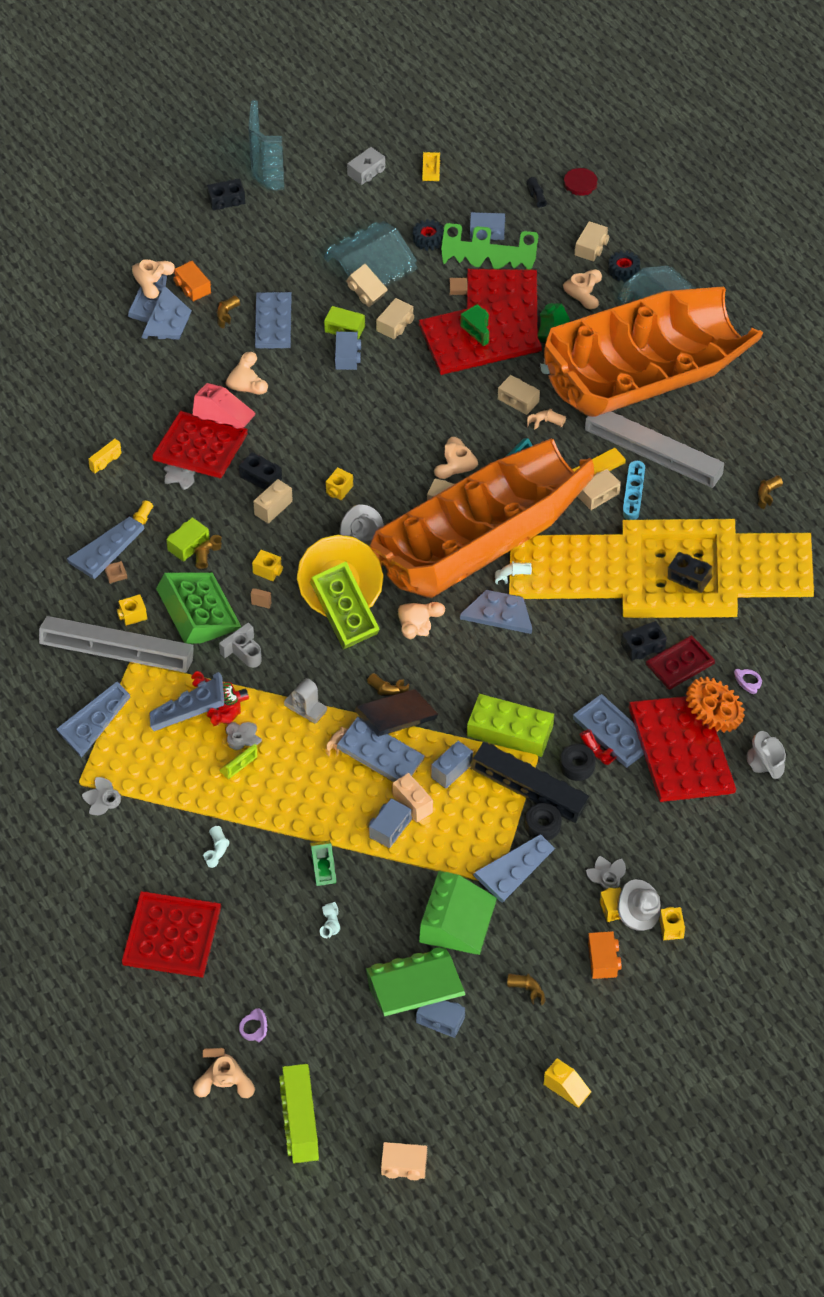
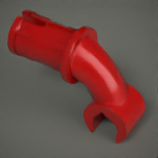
(589, 740)

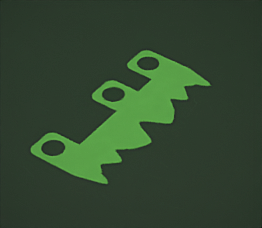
(479, 250)

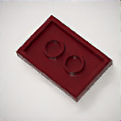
(680, 662)

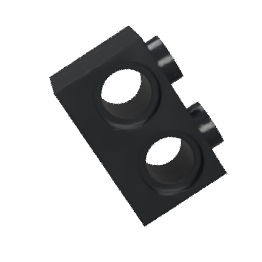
(226, 194)
(259, 471)
(690, 572)
(643, 641)

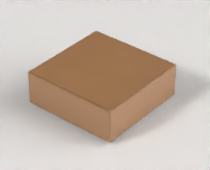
(458, 286)
(115, 572)
(261, 598)
(215, 1052)

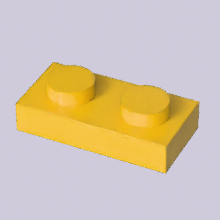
(431, 166)
(105, 456)

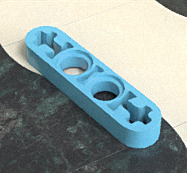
(633, 490)

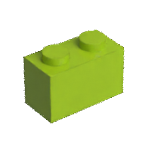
(344, 321)
(187, 538)

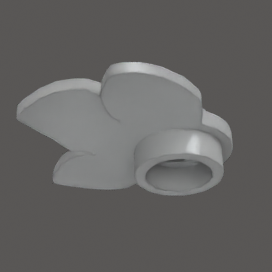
(176, 474)
(242, 735)
(99, 797)
(606, 871)

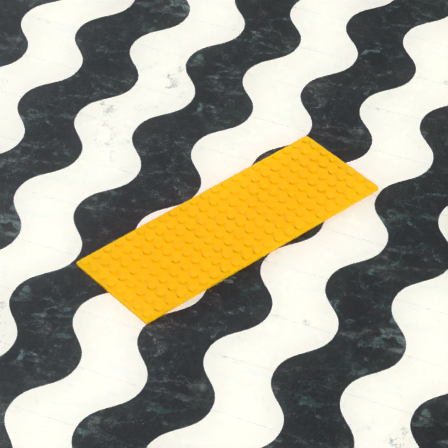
(294, 782)

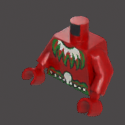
(232, 700)

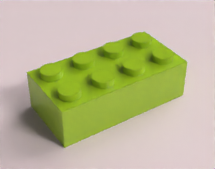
(344, 605)
(510, 725)
(299, 1113)

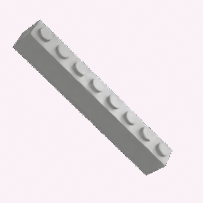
(656, 447)
(116, 644)

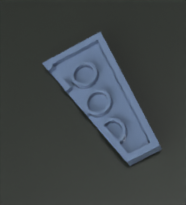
(143, 306)
(103, 550)
(189, 704)
(91, 721)
(513, 868)

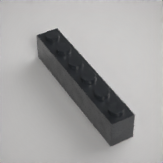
(529, 781)

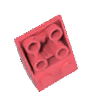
(220, 405)

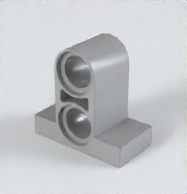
(243, 646)
(305, 701)

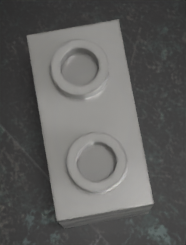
(366, 166)

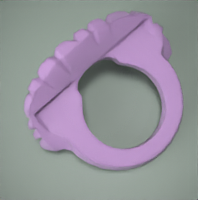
(751, 688)
(259, 1015)

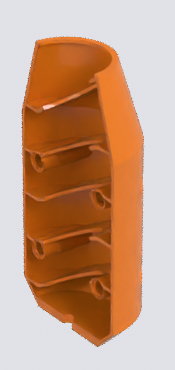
(643, 349)
(479, 519)

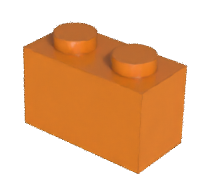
(192, 281)
(603, 955)

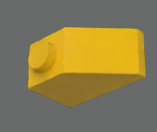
(566, 1083)

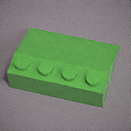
(197, 606)
(457, 914)
(414, 981)

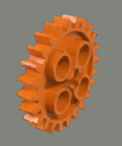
(726, 708)

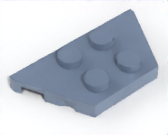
(167, 317)
(499, 611)

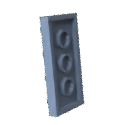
(273, 320)
(611, 729)
(379, 753)

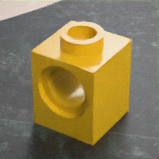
(339, 484)
(267, 565)
(132, 610)
(609, 903)
(672, 930)

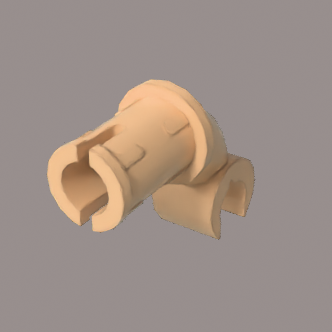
(547, 415)
(334, 741)

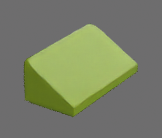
(239, 762)

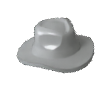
(361, 522)
(767, 755)
(639, 905)

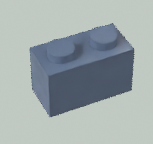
(494, 221)
(347, 350)
(451, 764)
(390, 822)
(442, 1017)

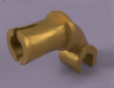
(224, 308)
(765, 488)
(201, 552)
(385, 687)
(527, 982)

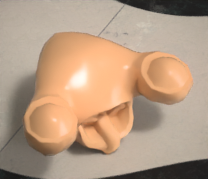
(149, 272)
(581, 286)
(245, 379)
(458, 459)
(415, 618)
(224, 1073)

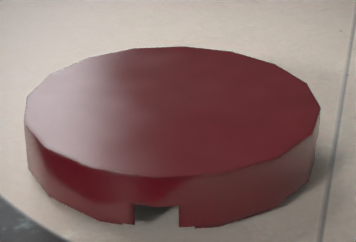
(580, 181)

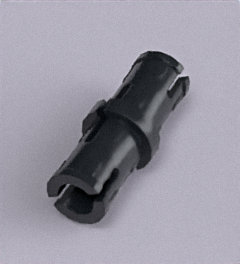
(536, 192)

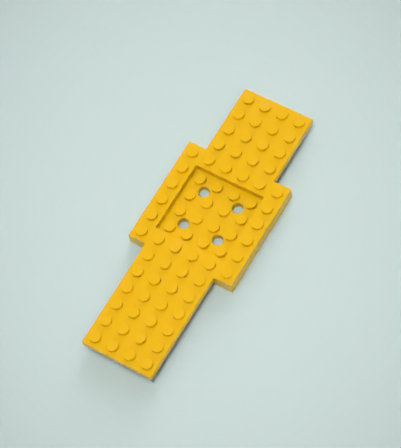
(629, 568)

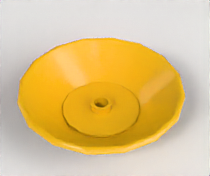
(336, 550)

